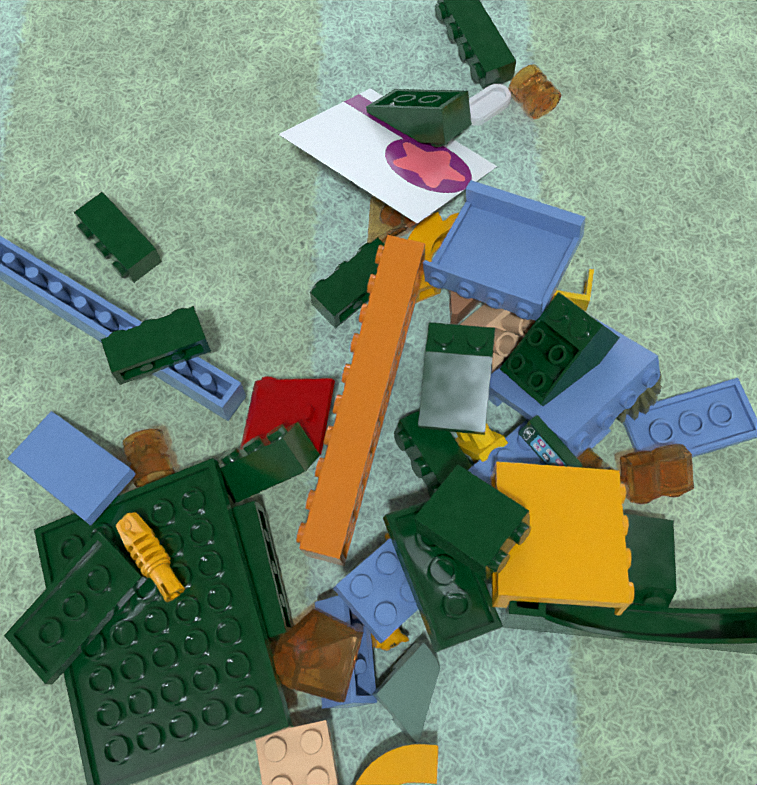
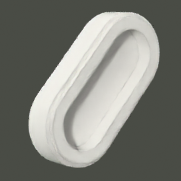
(489, 103)

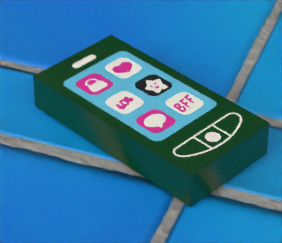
(547, 444)

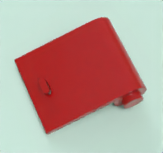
(287, 403)

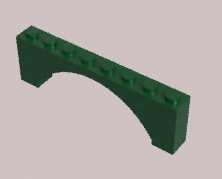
(684, 627)

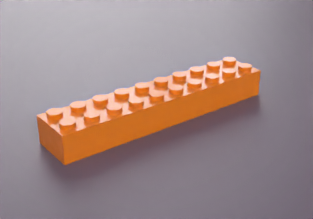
(364, 402)

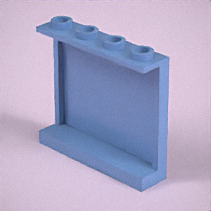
(506, 251)
(591, 401)

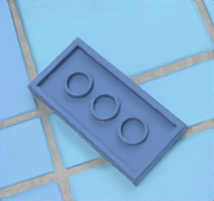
(697, 419)
(71, 467)

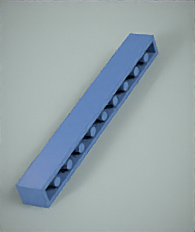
(100, 318)

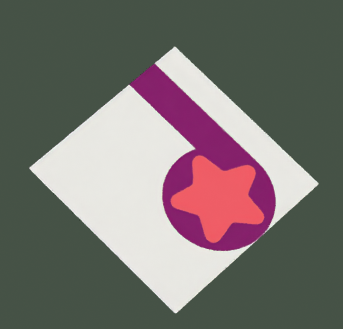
(385, 161)

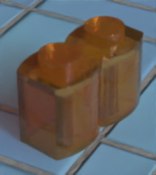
(657, 473)

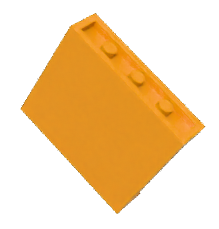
(574, 540)

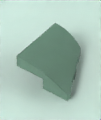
(410, 690)

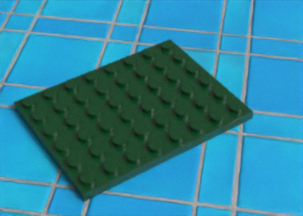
(177, 674)

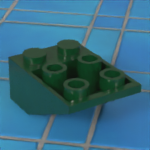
(558, 350)

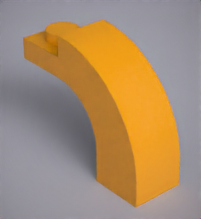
(432, 233)
(403, 765)

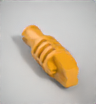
(149, 555)

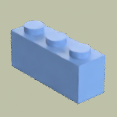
(363, 677)

